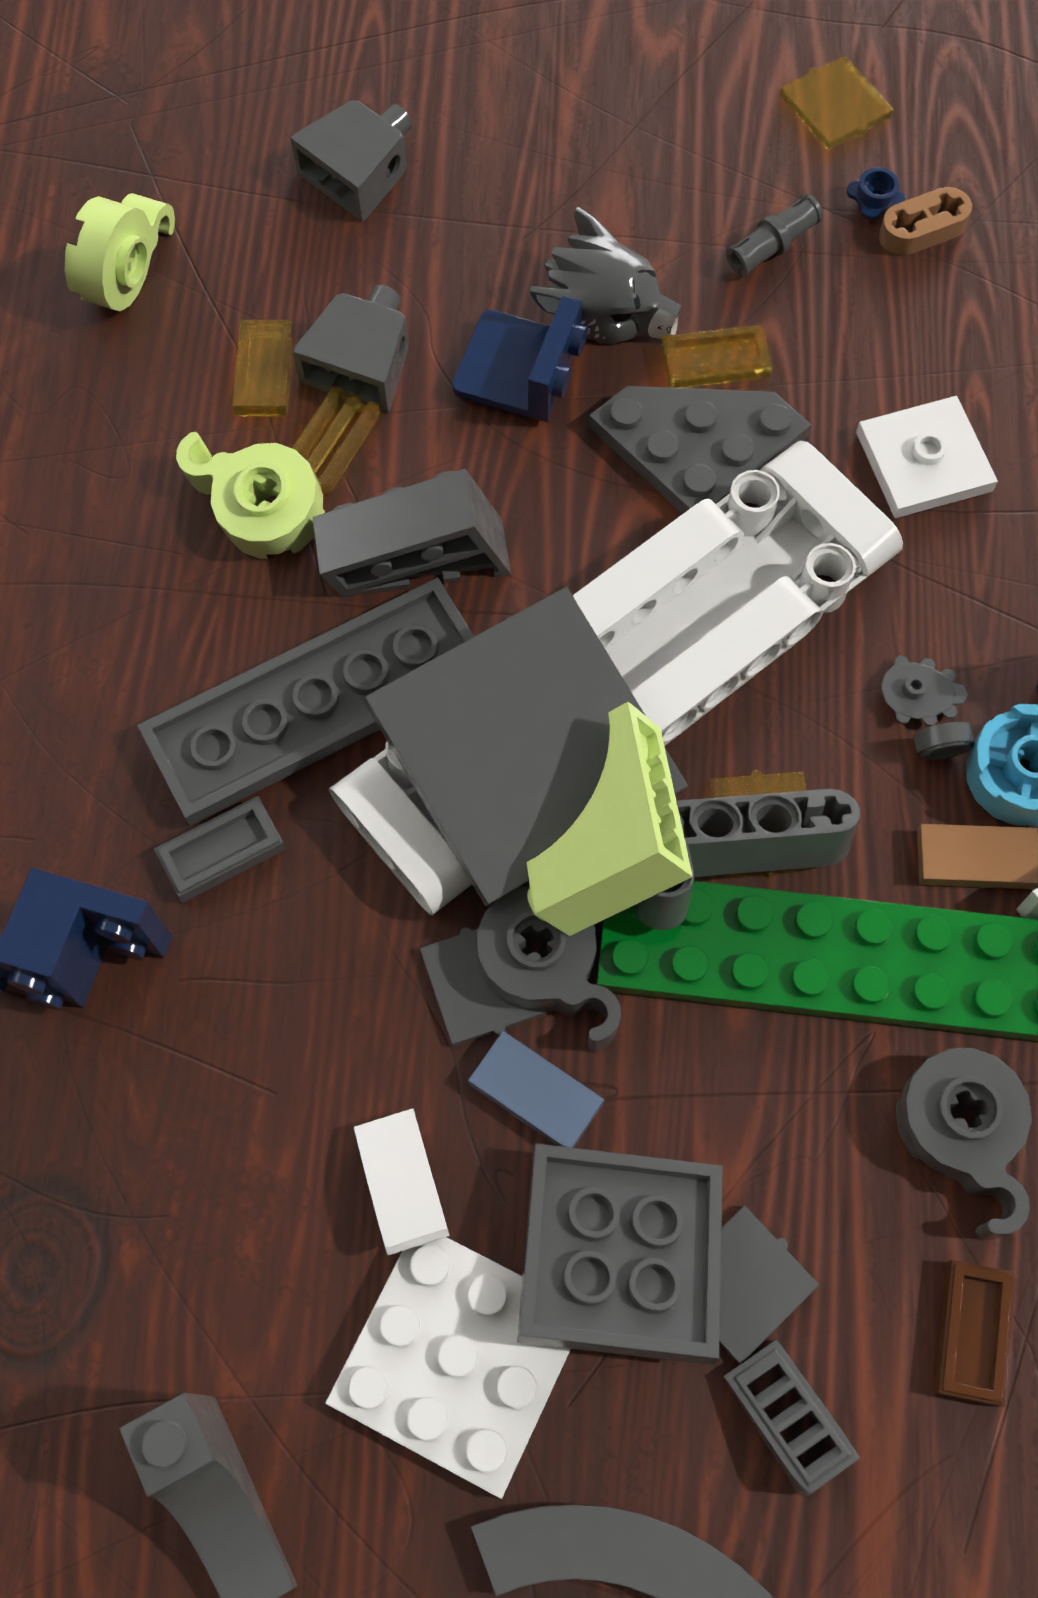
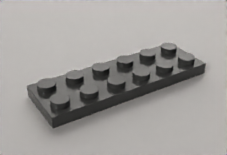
(296, 703)

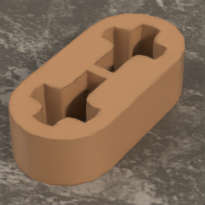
(927, 224)

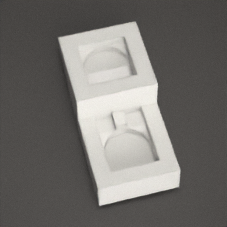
(400, 1182)

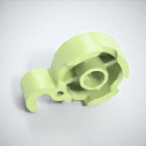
(115, 248)
(242, 483)

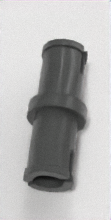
(774, 235)

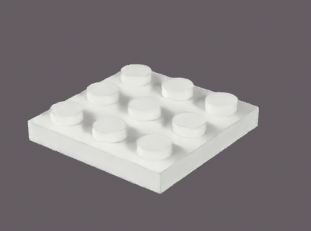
(446, 1365)

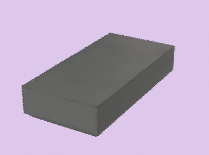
(219, 849)

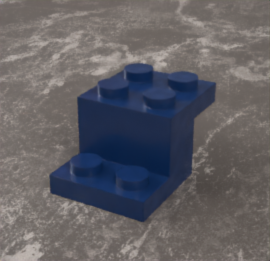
(63, 933)

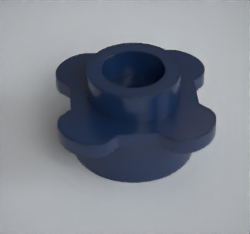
(875, 192)

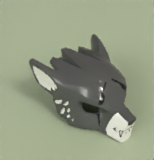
(608, 282)

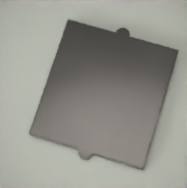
(462, 993)
(757, 1284)

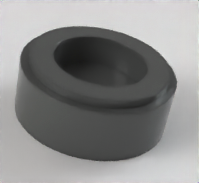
(944, 740)

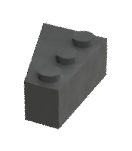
(411, 534)

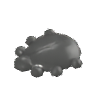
(921, 691)

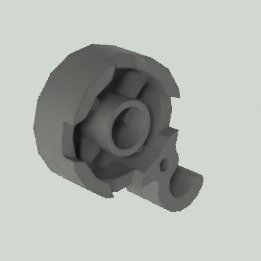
(548, 982)
(965, 1154)

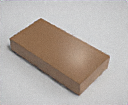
(977, 856)

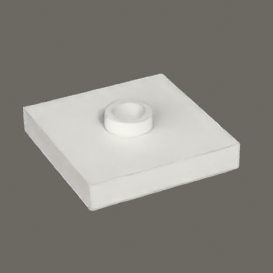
(926, 456)

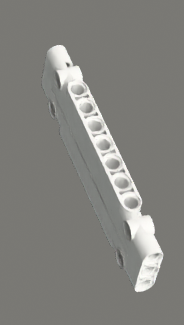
(682, 624)

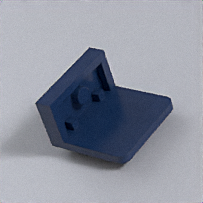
(521, 361)

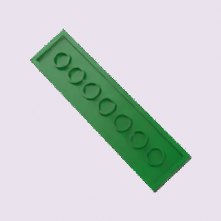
(833, 960)

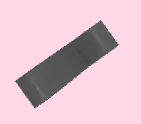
(755, 836)

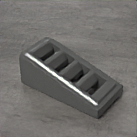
(824, 1468)

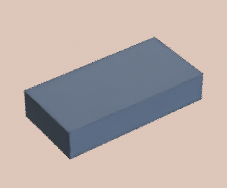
(536, 1091)

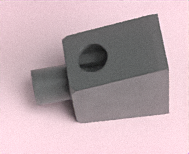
(354, 155)
(356, 347)

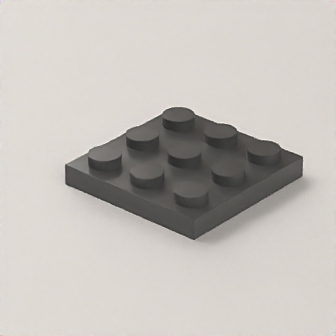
(622, 1255)

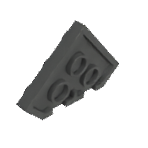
(696, 439)

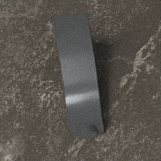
(201, 1479)

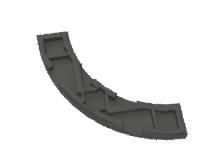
(609, 1548)

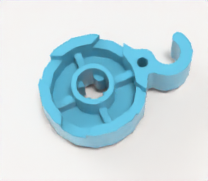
(995, 771)

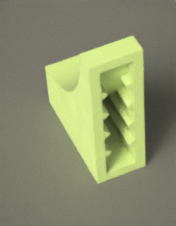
(623, 841)

